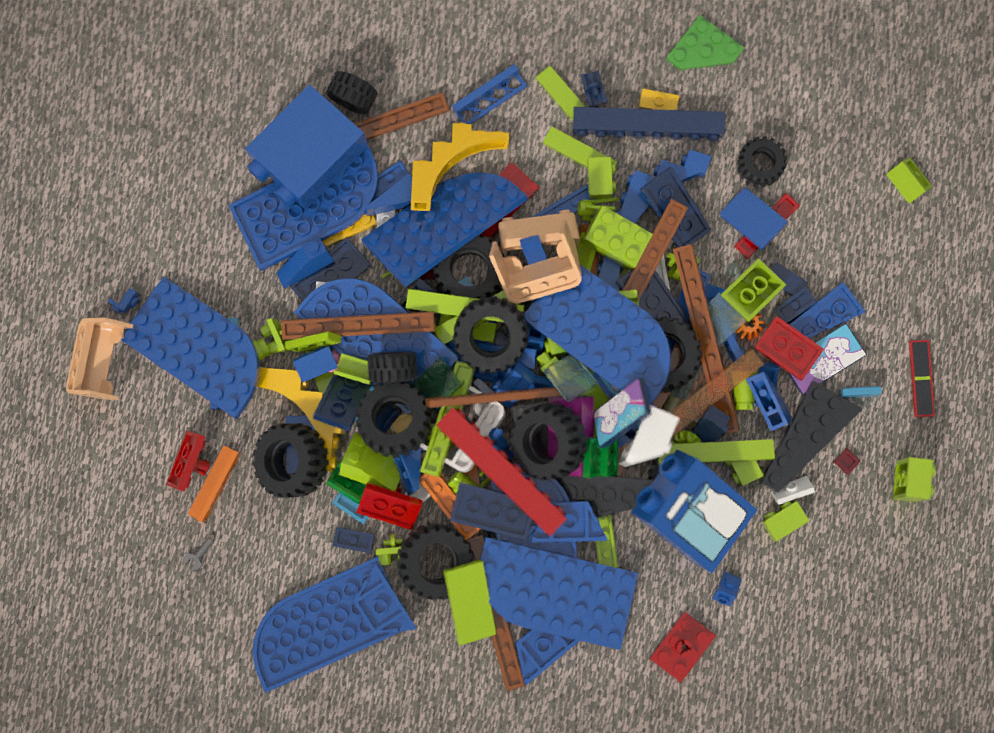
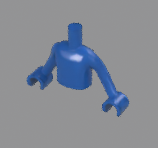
(500, 442)

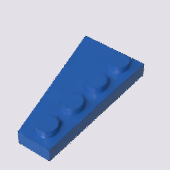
(832, 309)

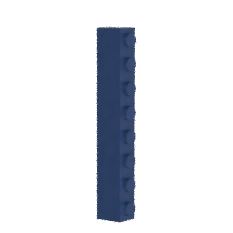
(648, 122)

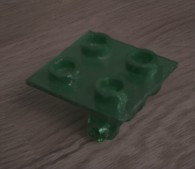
(437, 381)

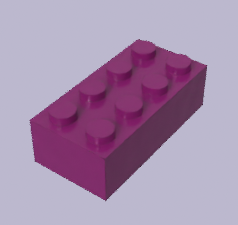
(584, 407)

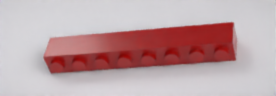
(501, 472)

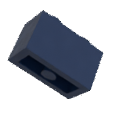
(711, 425)

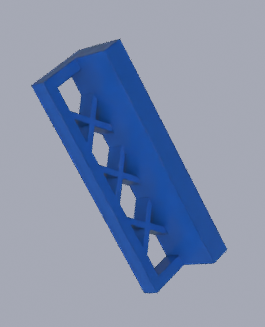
(485, 90)

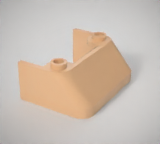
(546, 226)
(540, 278)
(93, 356)

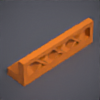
(214, 484)
(445, 498)

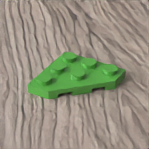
(704, 47)

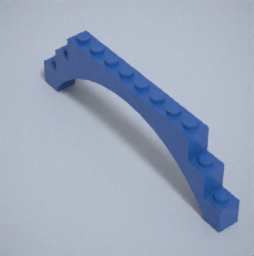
(635, 204)

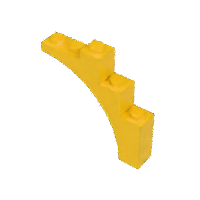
(445, 155)
(290, 385)

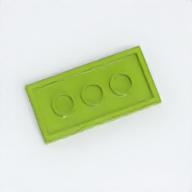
(470, 602)

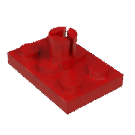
(788, 348)
(188, 461)
(389, 506)
(682, 647)

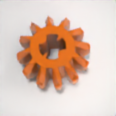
(756, 327)

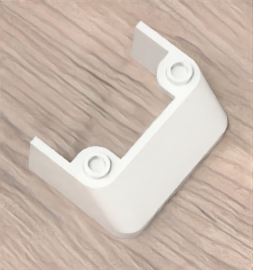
(490, 417)
(651, 438)

